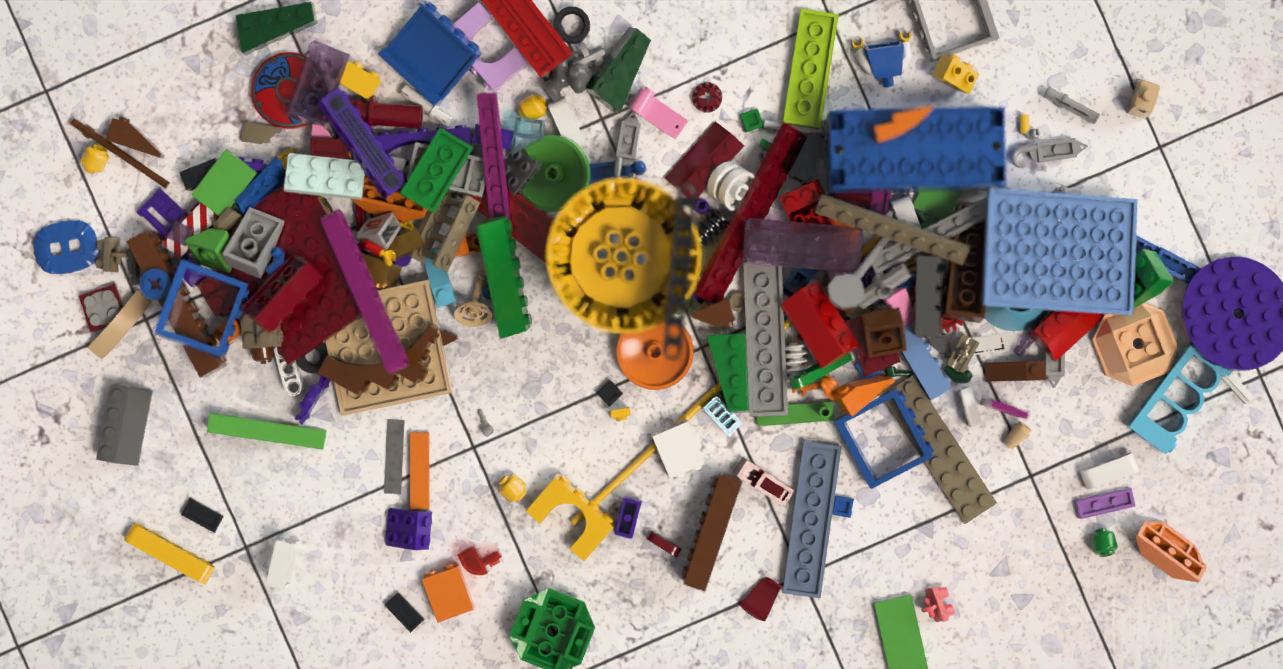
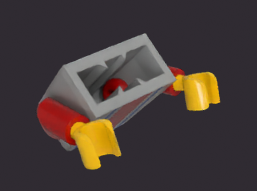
(379, 233)

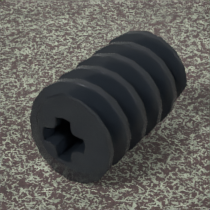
(710, 226)

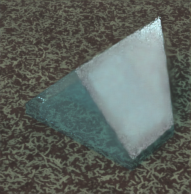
(527, 132)

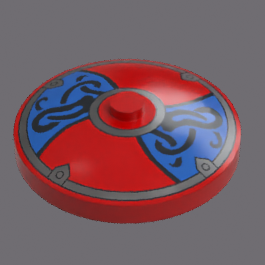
(273, 88)

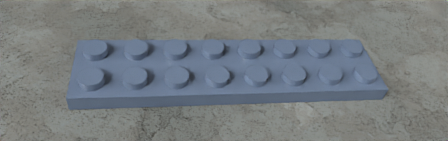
(811, 519)

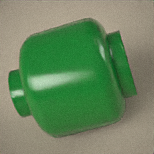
(1103, 542)

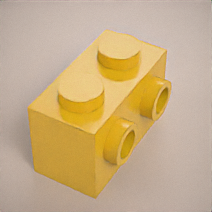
(955, 73)
(360, 81)

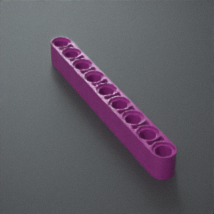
(364, 291)

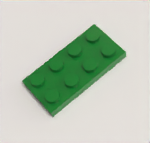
(436, 170)

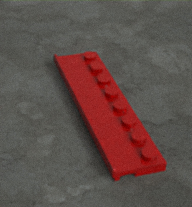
(530, 33)

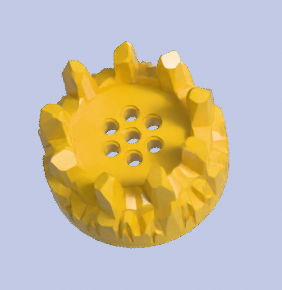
(584, 227)

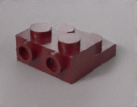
(219, 295)

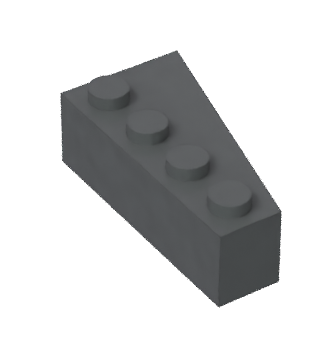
(929, 296)

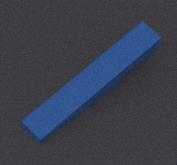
(1176, 266)

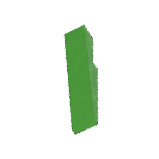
(266, 431)

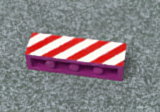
(199, 220)

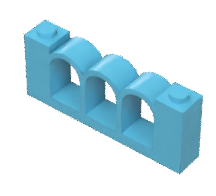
(1150, 430)

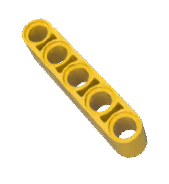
(169, 553)

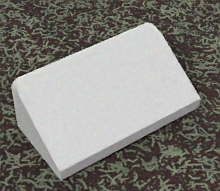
(969, 406)

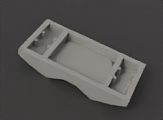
(469, 180)

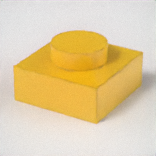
(620, 414)

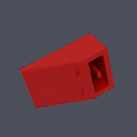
(802, 204)

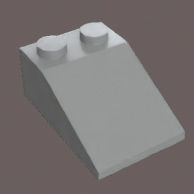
(253, 242)

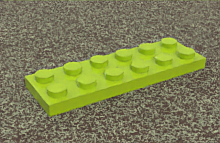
(810, 68)

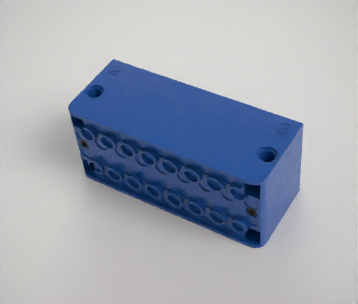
(942, 153)

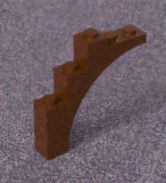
(357, 376)

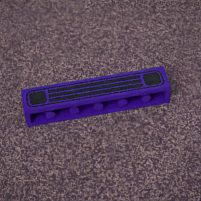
(362, 143)

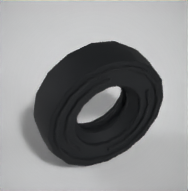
(313, 368)

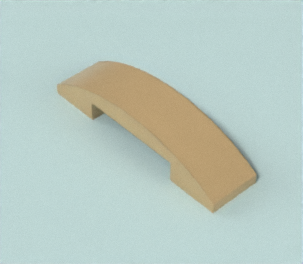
(120, 324)

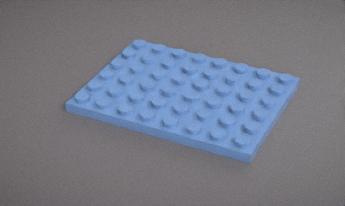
(1059, 251)

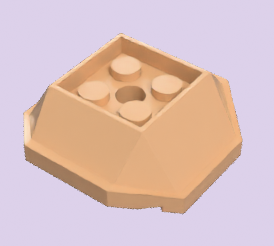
(1116, 351)

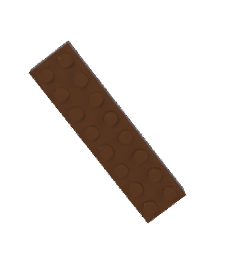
(184, 312)

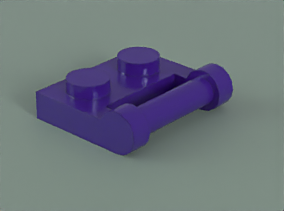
(166, 208)

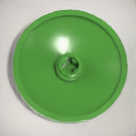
(562, 173)

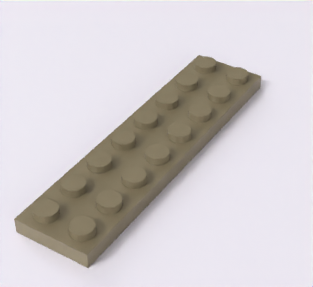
(949, 463)

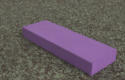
(1105, 503)

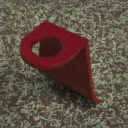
(761, 599)

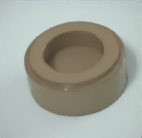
(737, 301)

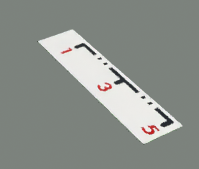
(988, 344)

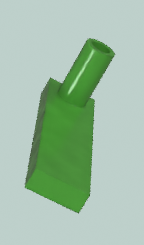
(801, 414)

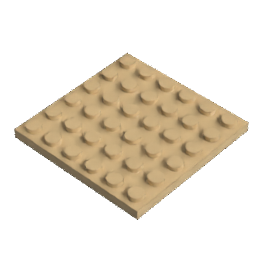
(410, 311)

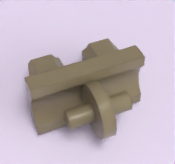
(112, 254)
(962, 353)

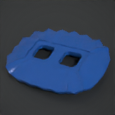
(63, 233)

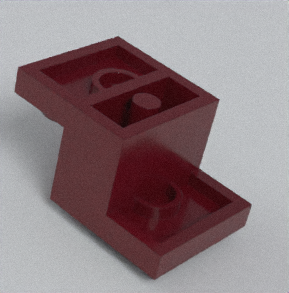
(872, 364)

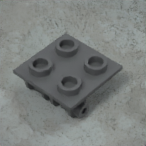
(518, 170)

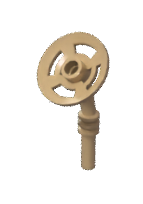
(473, 306)

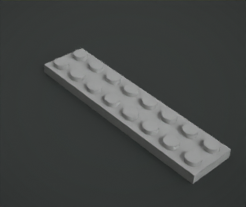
(765, 340)

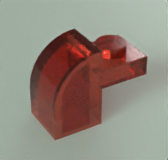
(474, 563)

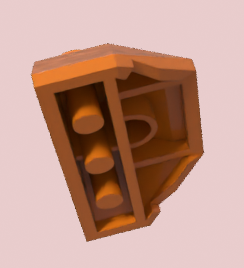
(401, 207)
(1170, 551)

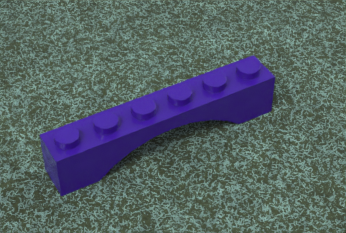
(422, 136)

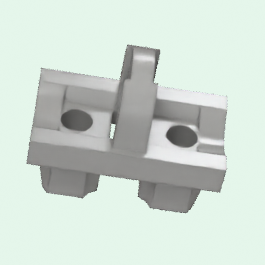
(596, 55)

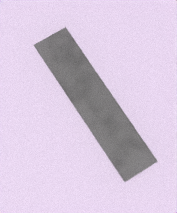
(394, 456)

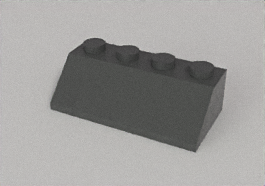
(124, 425)

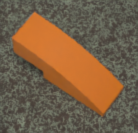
(901, 123)

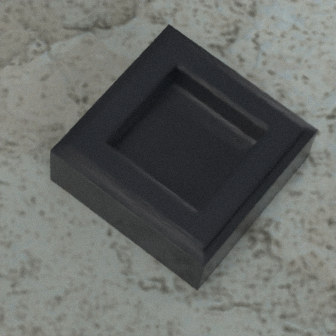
(610, 393)

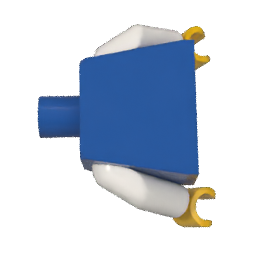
(885, 58)

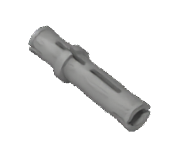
(1064, 101)

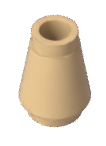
(1018, 434)

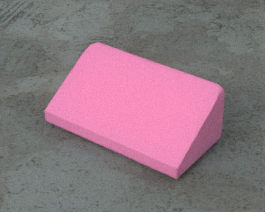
(901, 299)

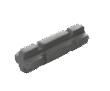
(133, 268)

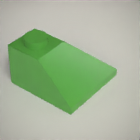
(208, 248)

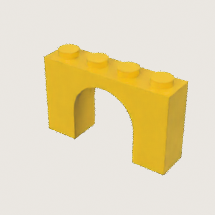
(561, 492)

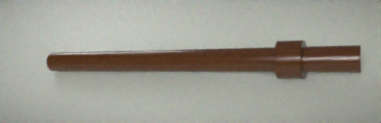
(89, 132)

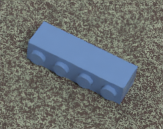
(924, 365)

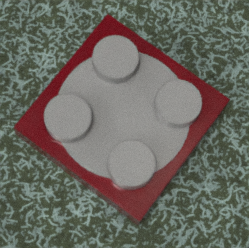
(101, 306)

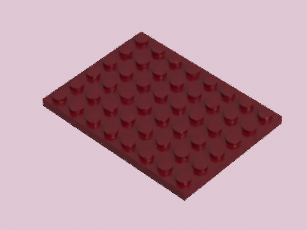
(329, 304)

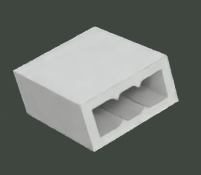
(678, 449)

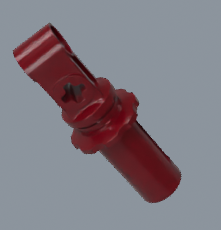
(389, 114)

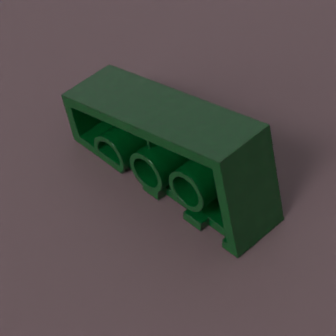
(272, 25)
(617, 72)

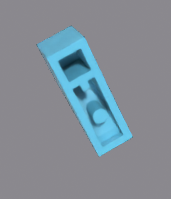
(440, 284)

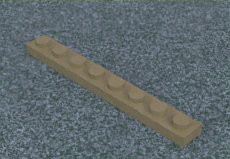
(892, 229)

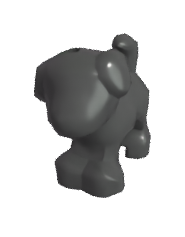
(576, 77)

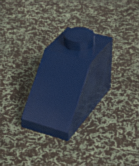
(797, 280)

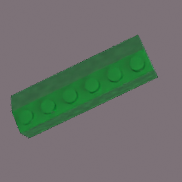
(504, 276)

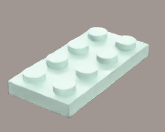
(324, 176)

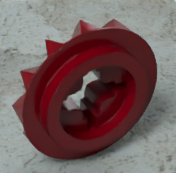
(700, 103)

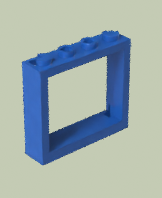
(230, 328)
(857, 453)

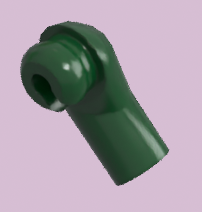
(958, 377)

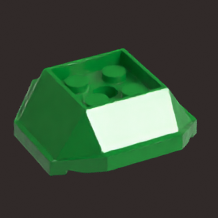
(546, 650)

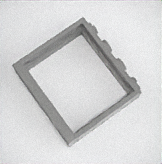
(924, 34)

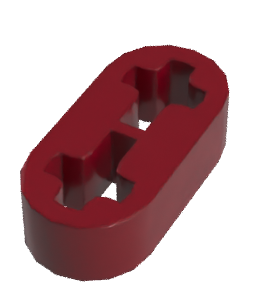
(663, 543)

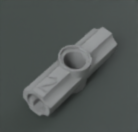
(884, 285)

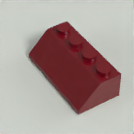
(703, 158)
(281, 293)

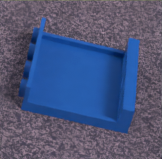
(431, 53)

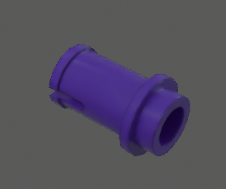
(699, 211)

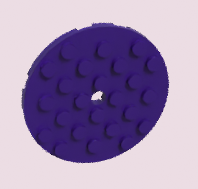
(1210, 319)

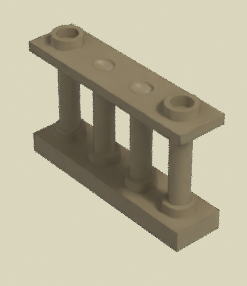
(451, 242)

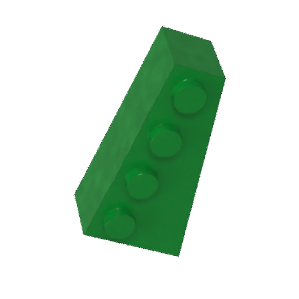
(731, 365)

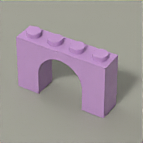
(495, 73)

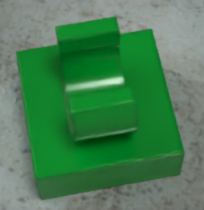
(928, 222)

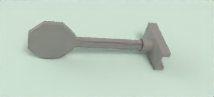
(847, 290)

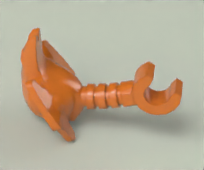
(827, 384)

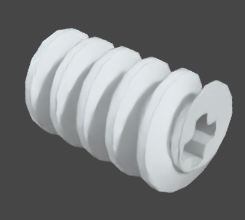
(795, 359)

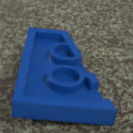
(262, 186)

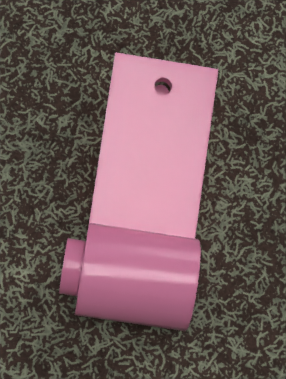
(657, 113)

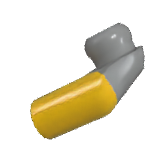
(1027, 130)

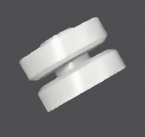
(729, 184)

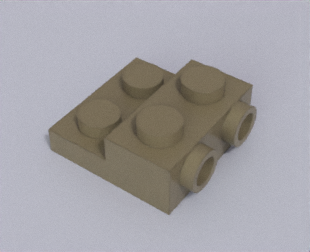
(255, 337)

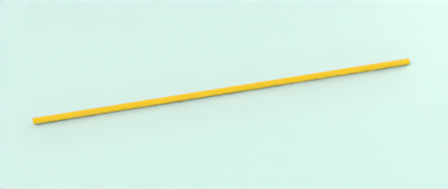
(688, 415)

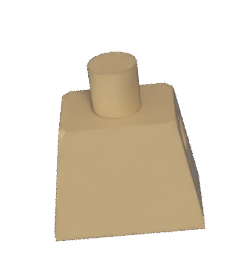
(1143, 98)

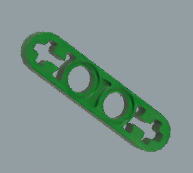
(815, 372)

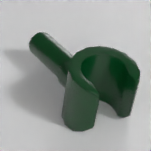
(891, 372)

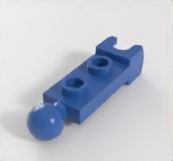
(604, 171)

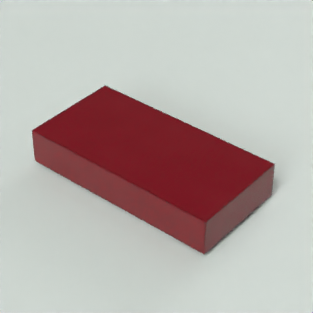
(329, 148)

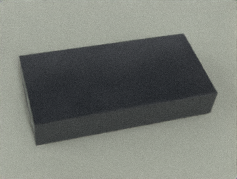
(202, 515)
(404, 612)

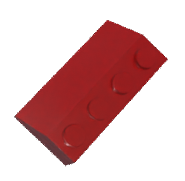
(819, 325)
(1062, 330)

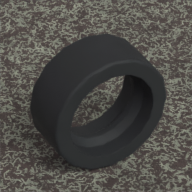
(586, 24)

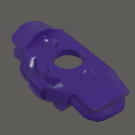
(311, 399)

